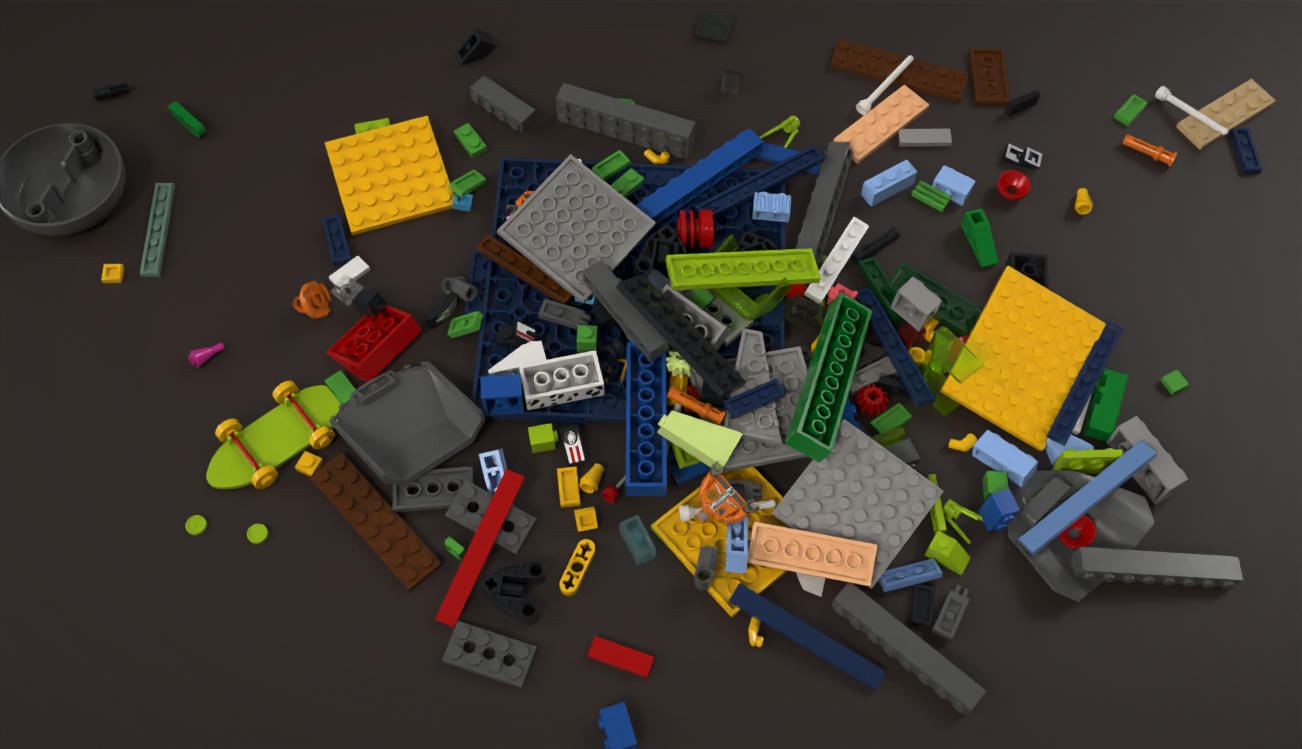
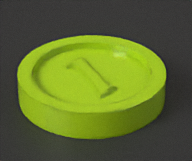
(196, 525)
(257, 533)

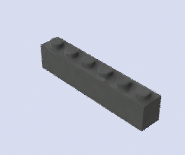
(603, 284)

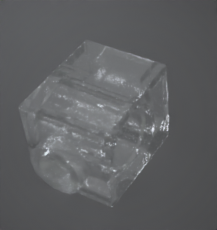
(339, 289)

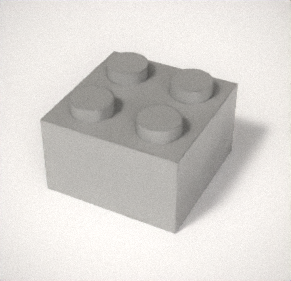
(916, 303)

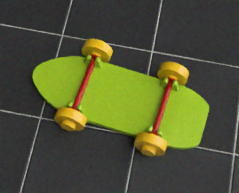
(266, 444)

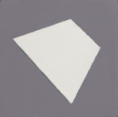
(811, 583)

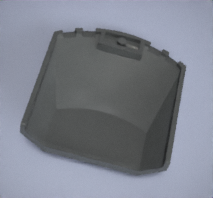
(407, 422)

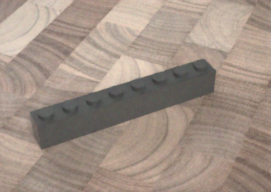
(825, 198)
(1157, 567)
(908, 648)

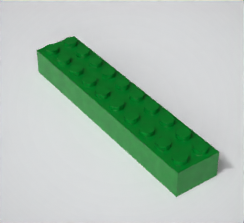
(829, 378)

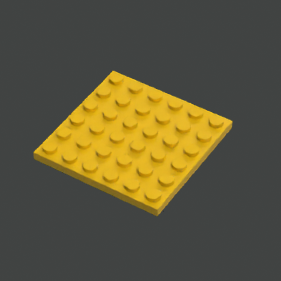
(390, 175)
(687, 537)

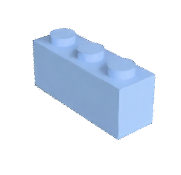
(888, 183)
(1005, 457)

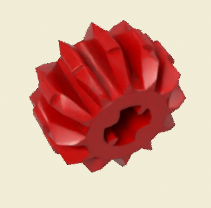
(870, 406)

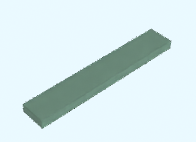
(157, 230)

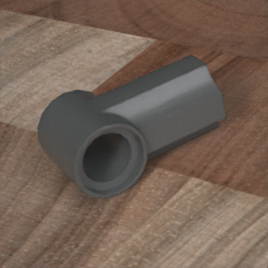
(460, 287)
(705, 567)

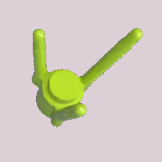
(789, 126)
(953, 510)

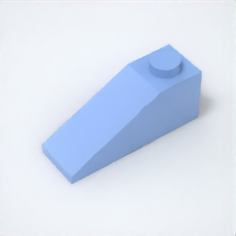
(493, 468)
(737, 547)

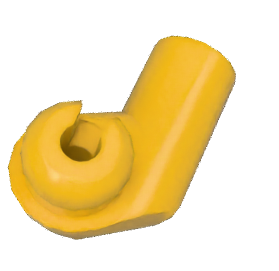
(963, 445)

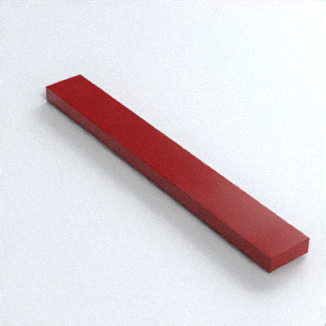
(479, 548)

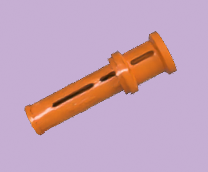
(1157, 153)
(705, 410)

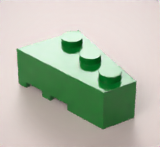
(1105, 405)

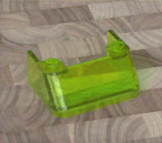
(741, 303)
(949, 355)

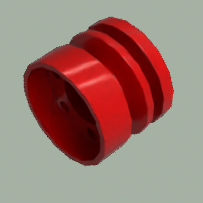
(696, 228)

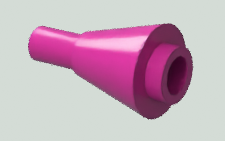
(200, 356)

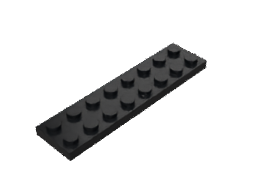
(681, 335)

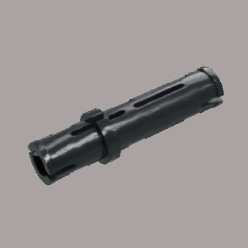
(869, 249)

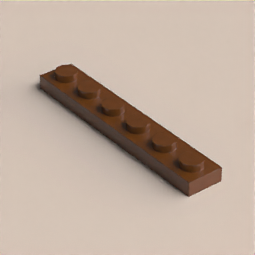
(523, 269)

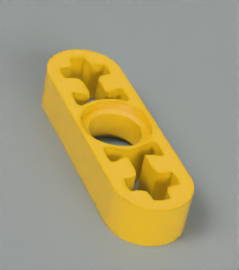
(580, 575)

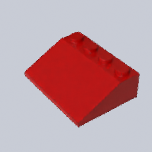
(374, 342)

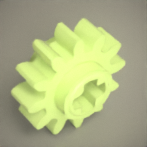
(678, 365)

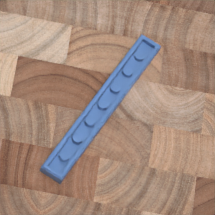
(1087, 497)

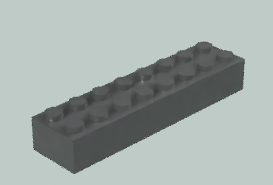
(625, 121)

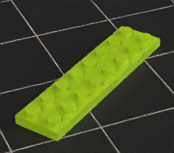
(742, 269)

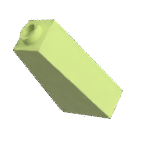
(699, 438)

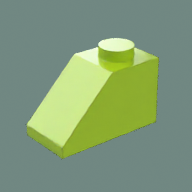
(948, 553)

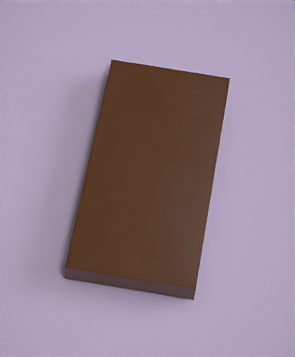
(989, 77)

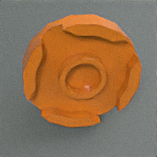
(313, 300)

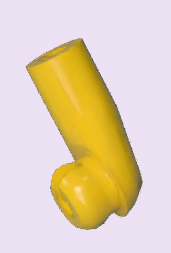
(657, 159)
(929, 327)
(753, 630)

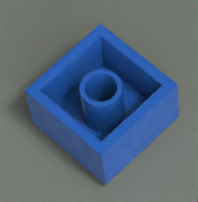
(502, 394)

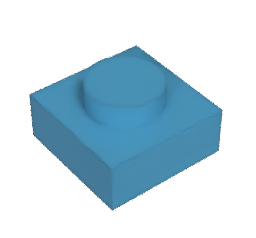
(462, 203)

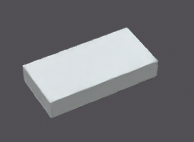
(355, 269)

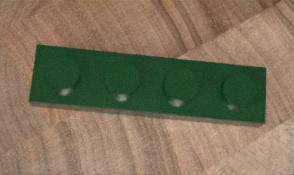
(877, 280)

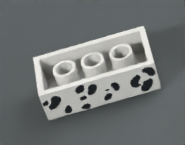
(561, 380)

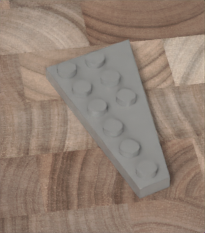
(752, 365)

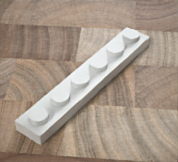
(837, 260)

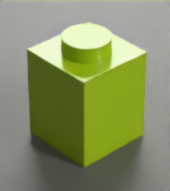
(542, 438)

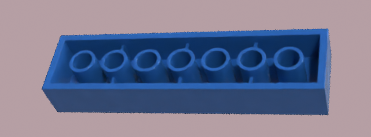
(644, 409)

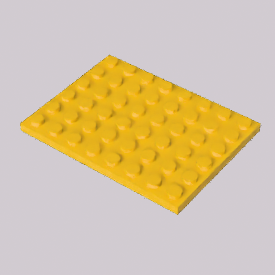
(1030, 357)

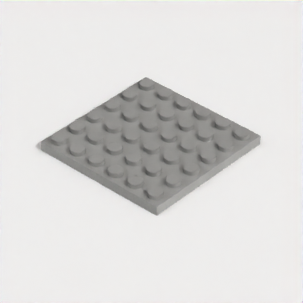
(575, 224)
(790, 370)
(860, 496)

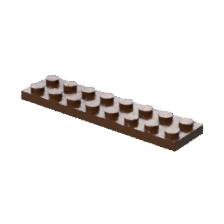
(918, 75)
(376, 522)

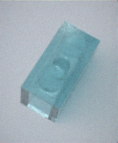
(637, 540)

